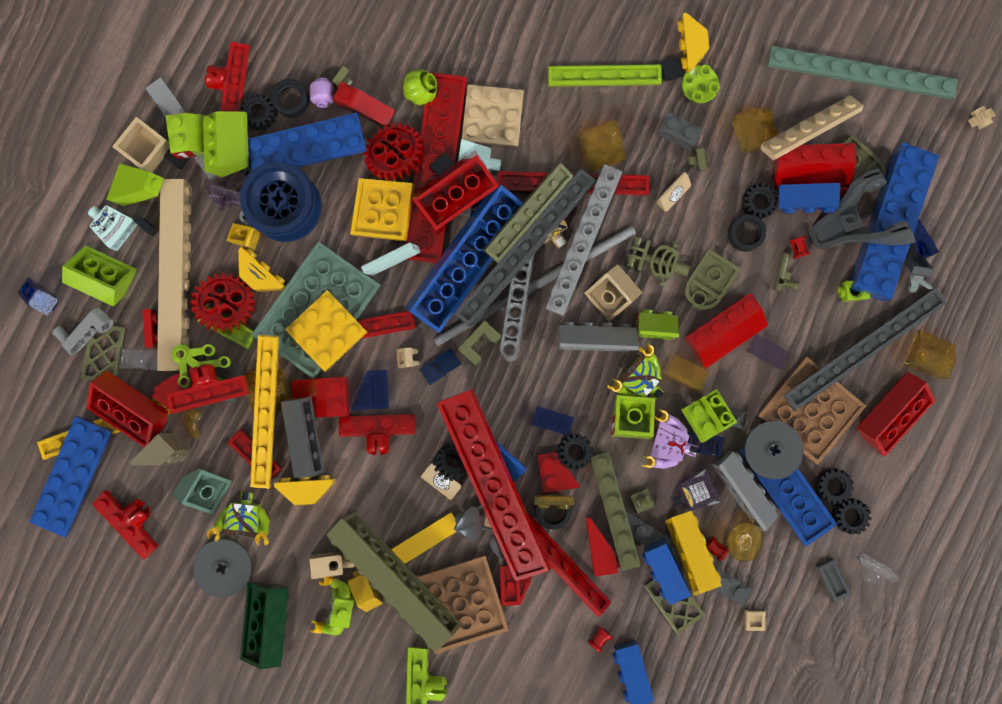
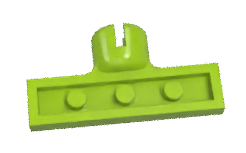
(420, 684)

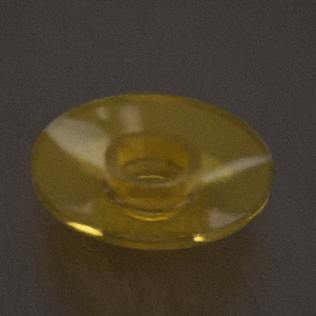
(751, 543)

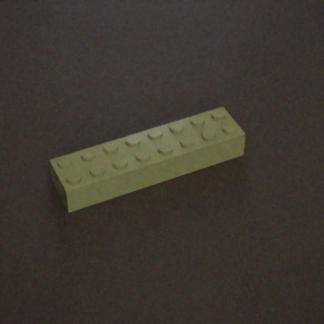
(394, 581)

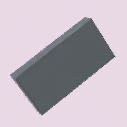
(833, 580)

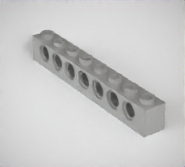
(583, 240)

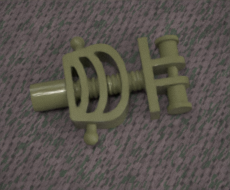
(674, 265)

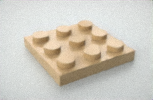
(492, 115)

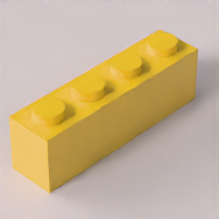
(693, 553)

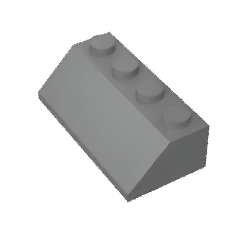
(598, 338)
(745, 490)

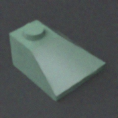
(202, 490)

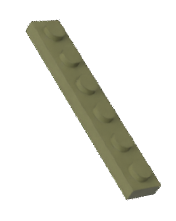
(528, 212)
(615, 511)

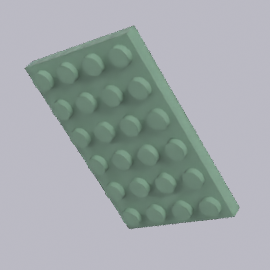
(318, 273)

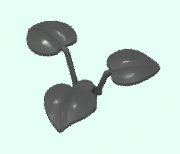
(469, 526)

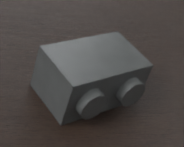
(679, 131)

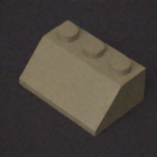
(163, 450)

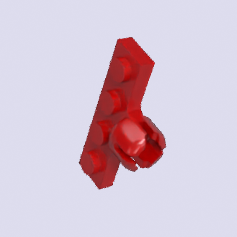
(231, 77)
(206, 390)
(377, 429)
(127, 522)

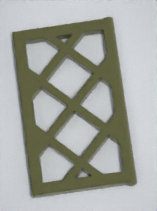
(93, 341)
(669, 616)

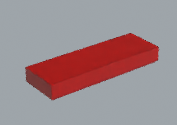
(388, 324)
(242, 444)

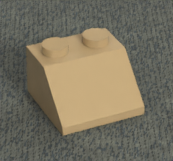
(613, 292)

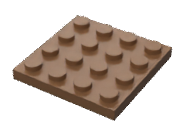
(818, 421)
(470, 597)

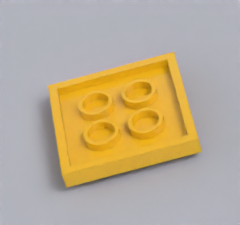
(382, 209)
(326, 331)

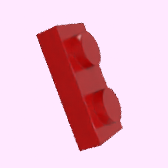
(150, 324)

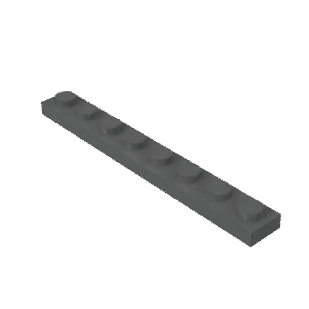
(647, 535)

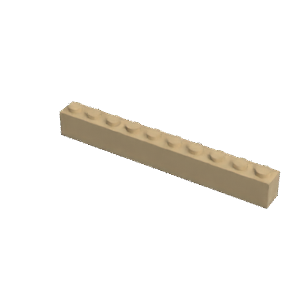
(173, 271)

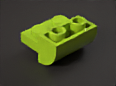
(709, 415)

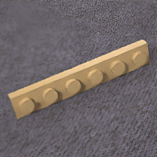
(811, 127)

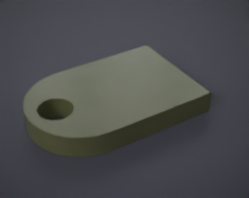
(865, 159)
(710, 279)

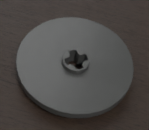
(788, 446)
(217, 582)

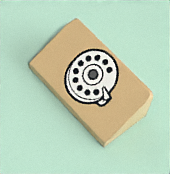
(674, 192)
(446, 487)

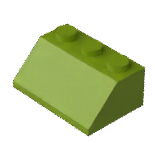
(225, 142)
(98, 275)

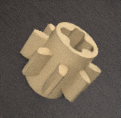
(981, 117)

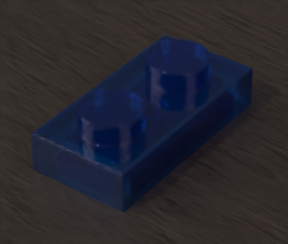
(552, 421)

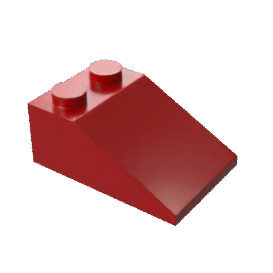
(328, 395)

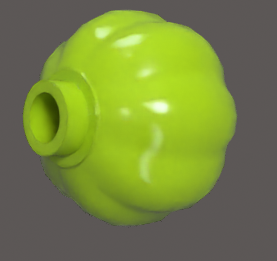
(416, 86)

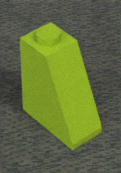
(133, 185)

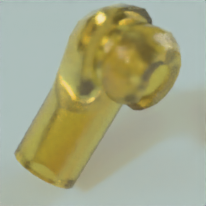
(191, 426)

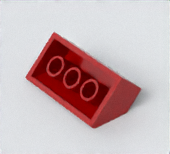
(816, 165)
(455, 190)
(727, 330)
(125, 408)
(896, 413)

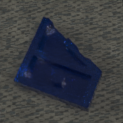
(373, 392)

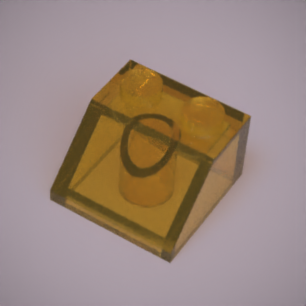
(602, 145)
(931, 356)

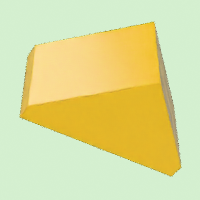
(243, 236)
(363, 593)

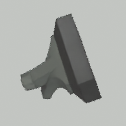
(918, 269)

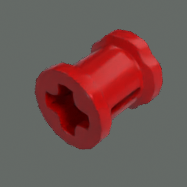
(799, 247)
(717, 548)
(600, 639)

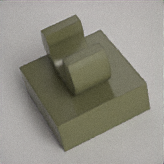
(341, 77)
(700, 160)
(642, 500)

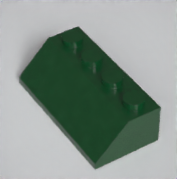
(264, 625)

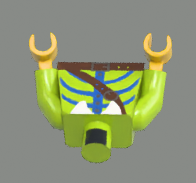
(641, 376)
(242, 519)
(339, 608)

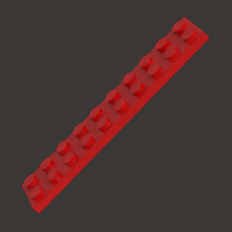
(440, 135)
(493, 485)

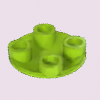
(700, 84)

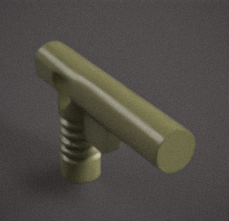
(784, 276)

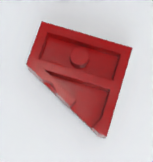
(554, 475)
(512, 591)

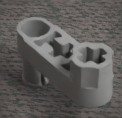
(95, 321)

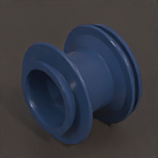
(269, 184)

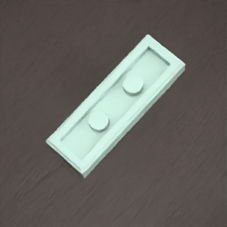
(390, 259)

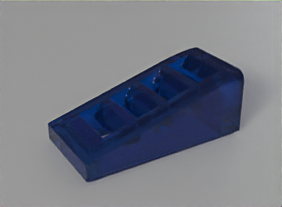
(719, 447)

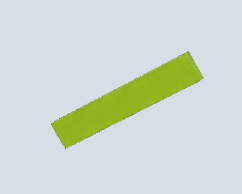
(604, 75)

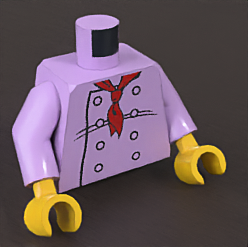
(670, 443)

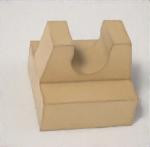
(405, 358)

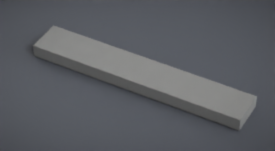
(169, 105)

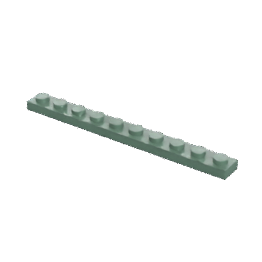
(862, 72)

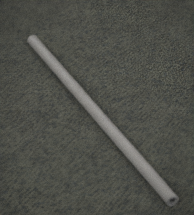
(535, 285)

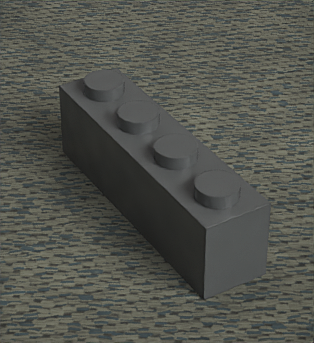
(302, 437)

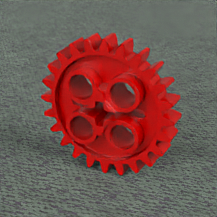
(382, 163)
(213, 316)

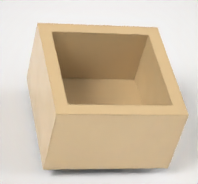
(142, 145)

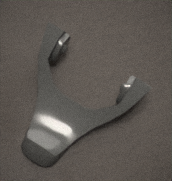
(846, 225)

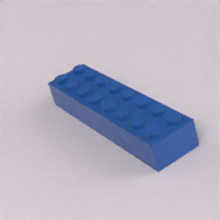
(898, 200)
(462, 261)

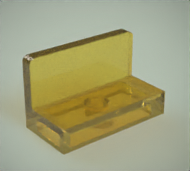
(687, 373)

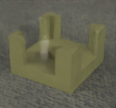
(476, 339)

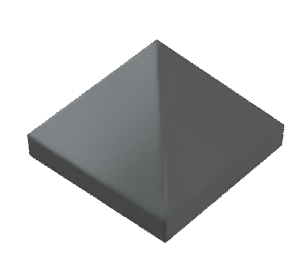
(739, 416)

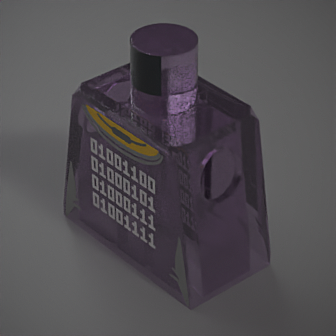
(696, 491)

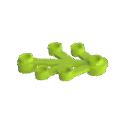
(188, 359)

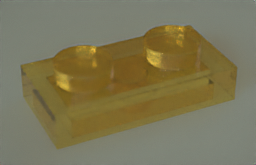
(545, 501)

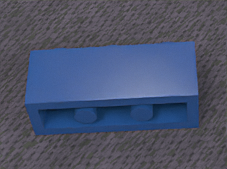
(809, 197)
(666, 571)
(632, 673)

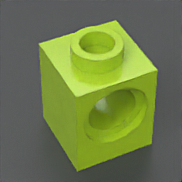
(845, 295)

